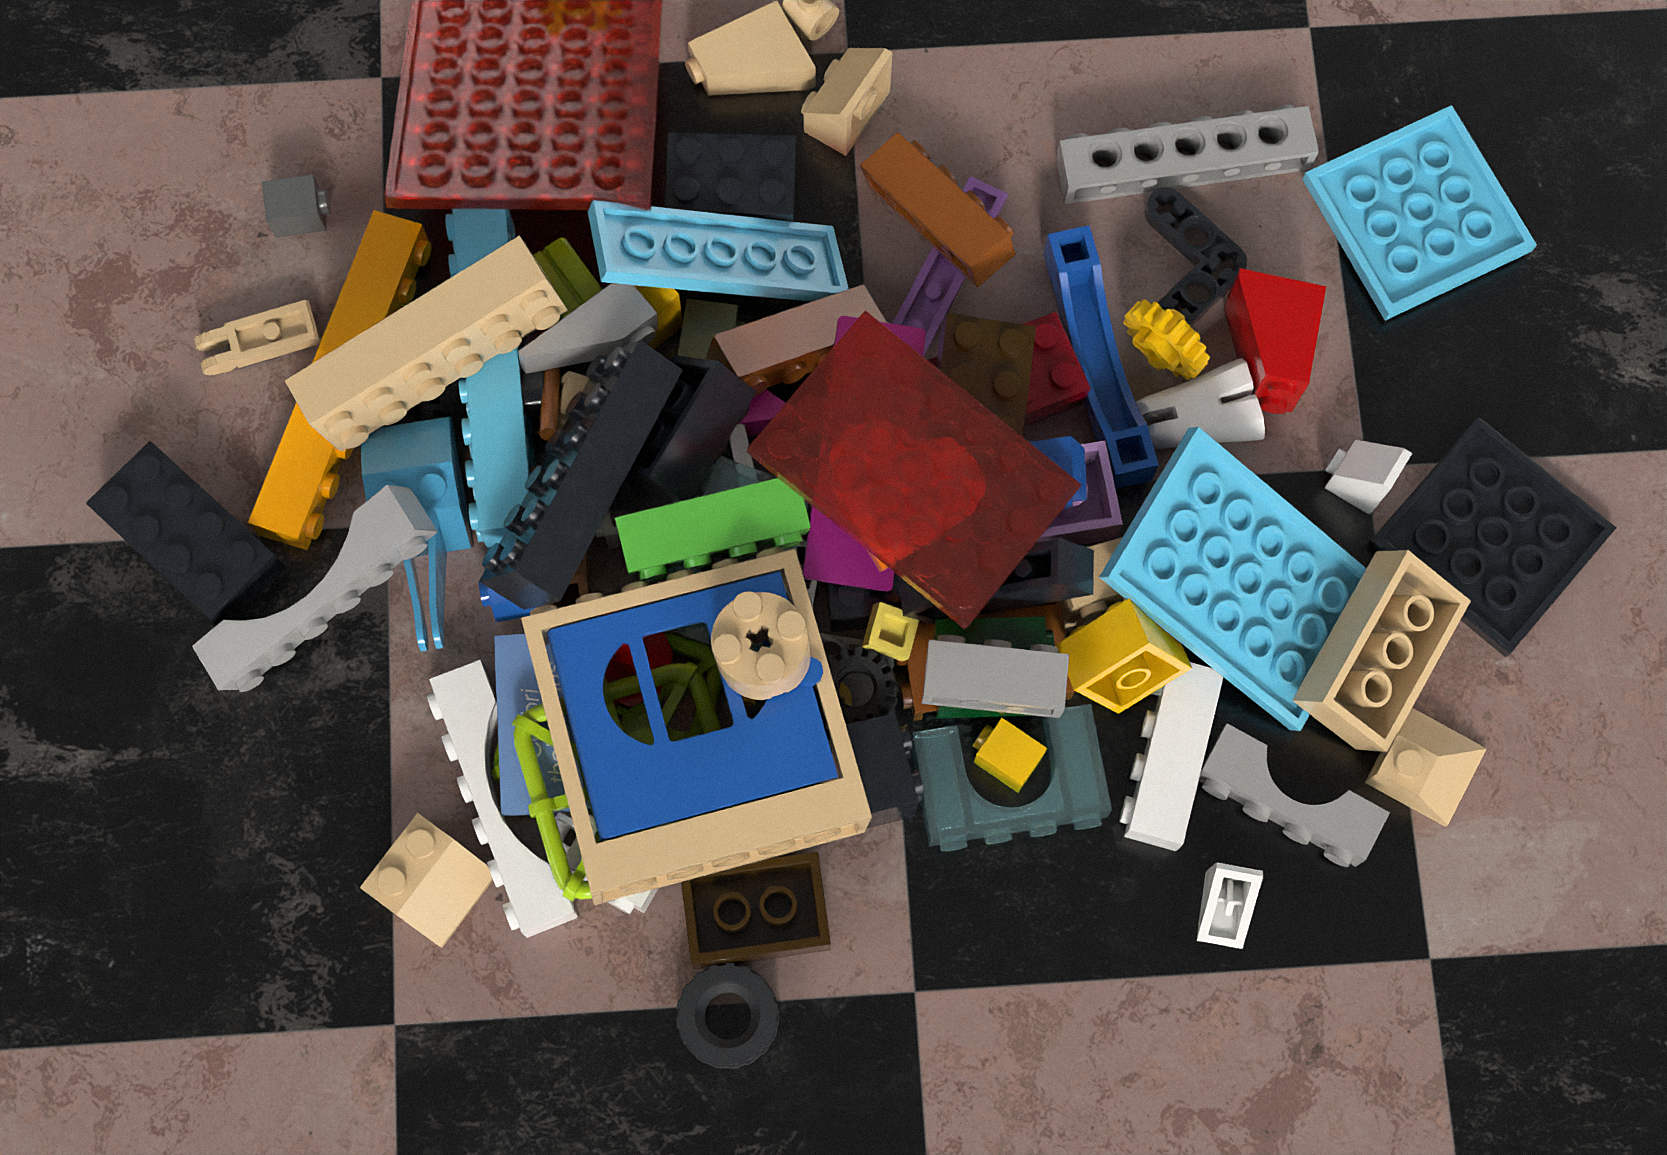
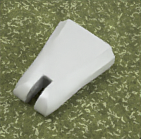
(1215, 402)

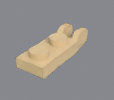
(260, 337)

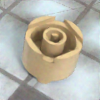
(750, 621)

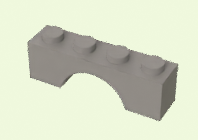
(1239, 770)

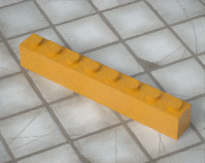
(305, 462)

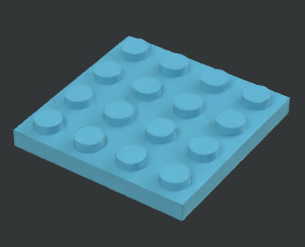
(1418, 212)

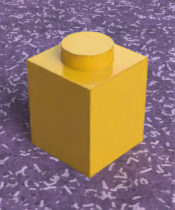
(1008, 753)

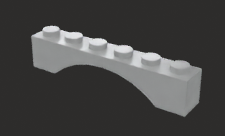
(380, 536)

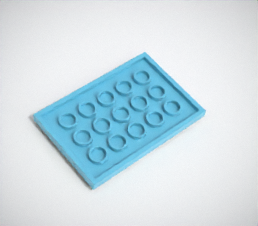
(1234, 574)

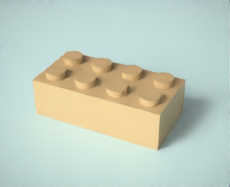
(1381, 650)

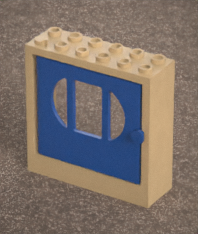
(665, 782)

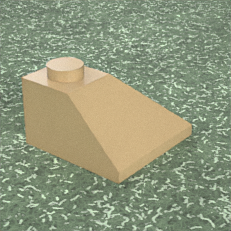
(1427, 767)

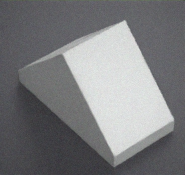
(1228, 904)

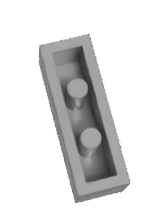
(995, 677)

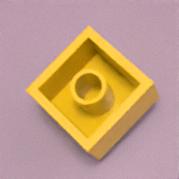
(1122, 657)

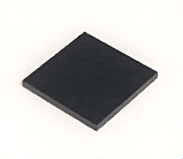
(1496, 533)

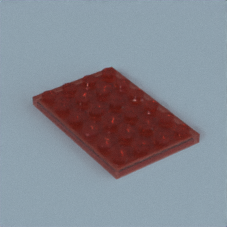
(914, 469)

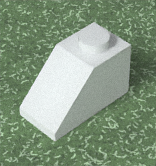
(1365, 473)

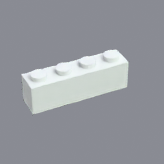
(1172, 758)

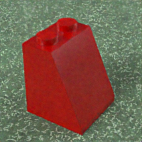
(1276, 333)

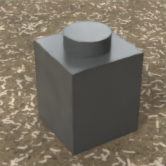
(295, 205)

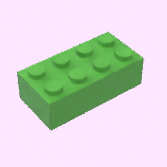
(712, 527)

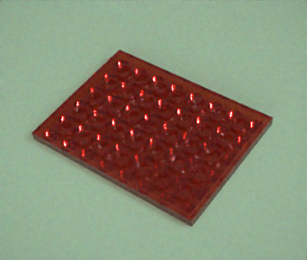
(526, 105)

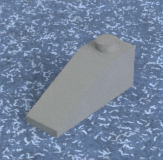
(597, 327)

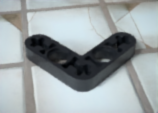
(1203, 257)

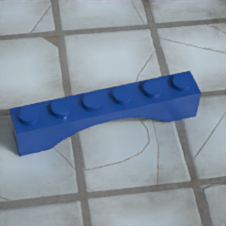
(1085, 317)

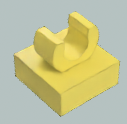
(890, 632)

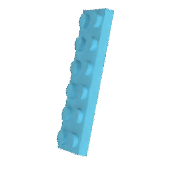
(715, 252)

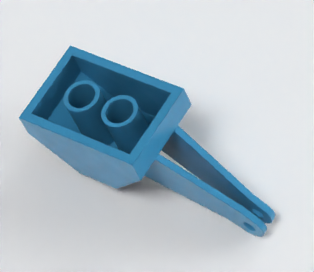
(427, 461)

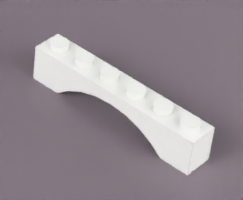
(470, 714)

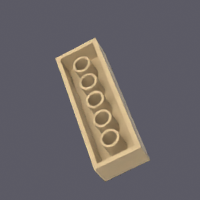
(427, 346)

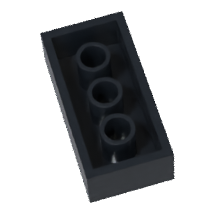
(186, 535)

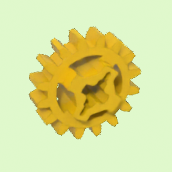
(1166, 339)

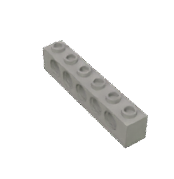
(1252, 158)

